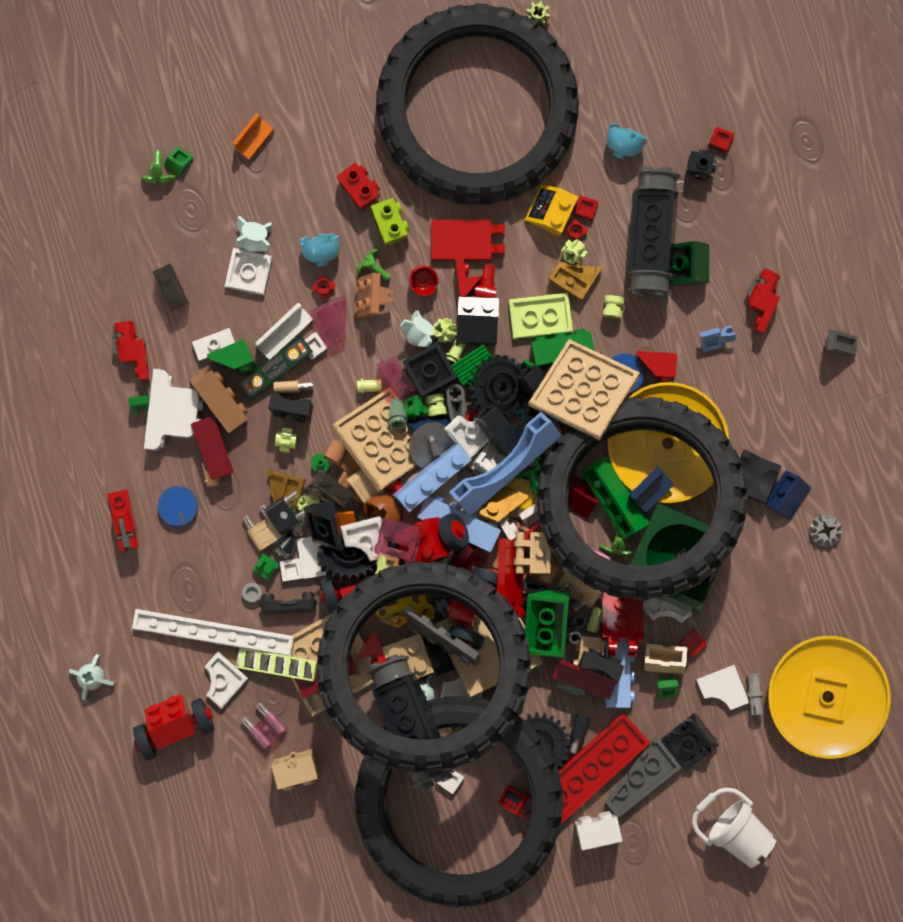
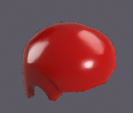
(423, 280)

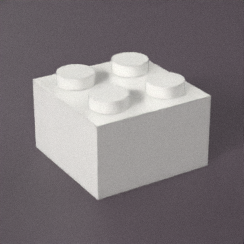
(598, 831)

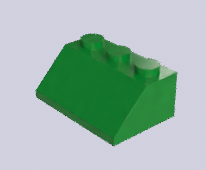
(547, 622)

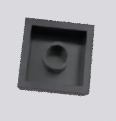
(430, 370)

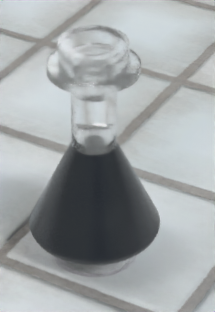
(286, 545)

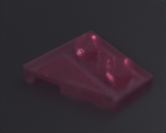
(331, 320)

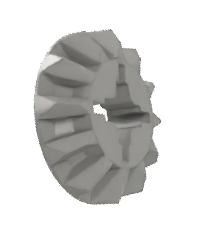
(822, 539)

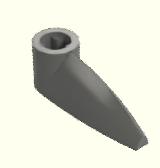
(456, 406)

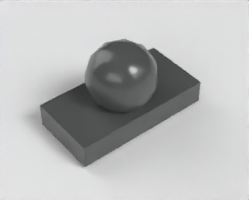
(841, 343)

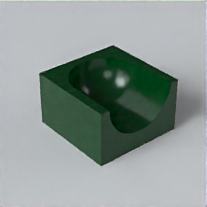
(662, 540)

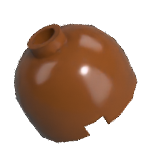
(383, 506)

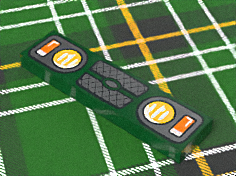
(275, 367)

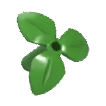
(156, 172)
(369, 262)
(617, 547)

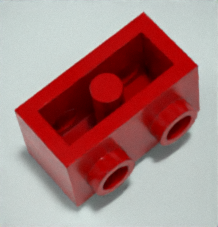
(357, 187)

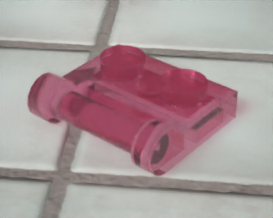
(398, 533)

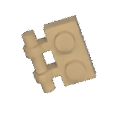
(539, 553)

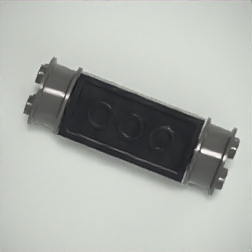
(653, 233)
(405, 710)

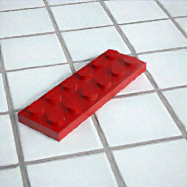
(599, 762)

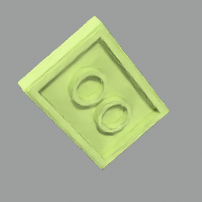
(540, 316)

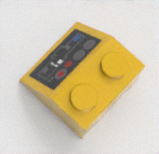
(551, 209)

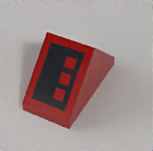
(516, 803)

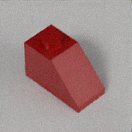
(659, 364)

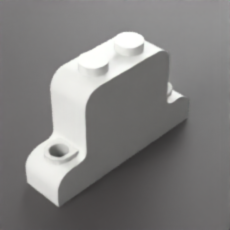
(170, 411)

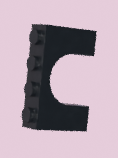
(495, 425)

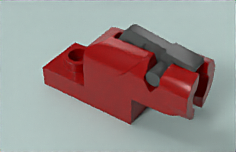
(762, 298)
(130, 349)
(123, 520)

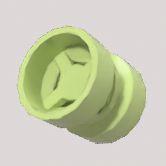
(613, 306)
(436, 410)

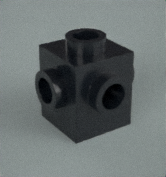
(694, 164)

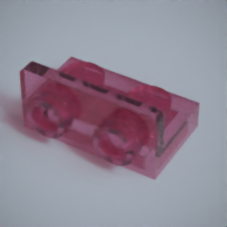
(396, 377)

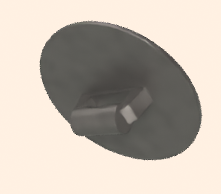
(429, 443)

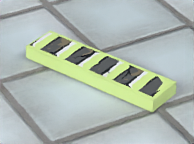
(277, 664)

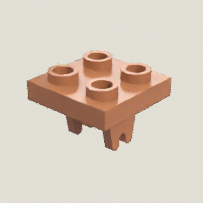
(370, 295)

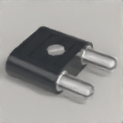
(283, 514)

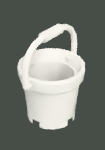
(737, 829)

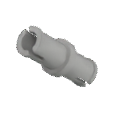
(755, 694)

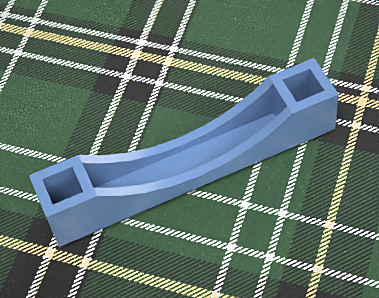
(477, 490)

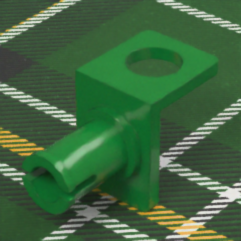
(533, 474)

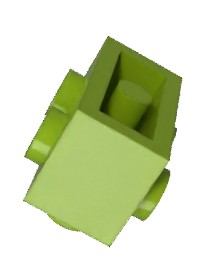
(389, 221)

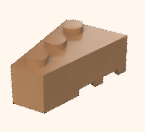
(219, 398)

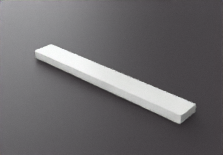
(213, 632)

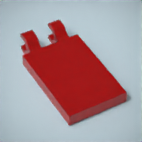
(464, 239)
(508, 582)
(622, 623)

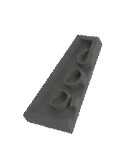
(423, 626)
(644, 776)

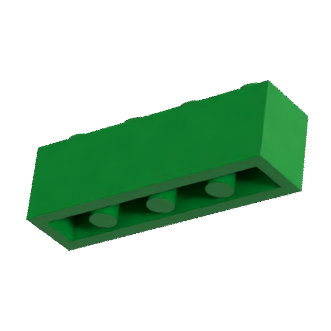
(614, 497)

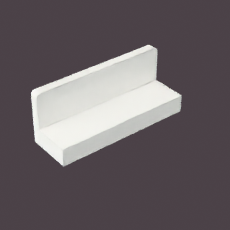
(284, 331)

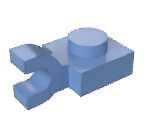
(713, 338)

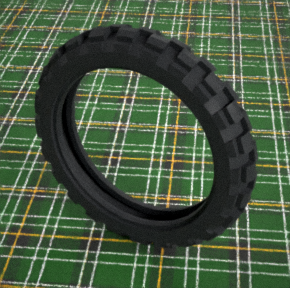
(489, 22)
(660, 579)
(430, 754)
(478, 887)

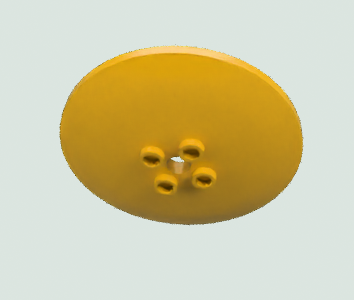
(641, 451)
(858, 701)

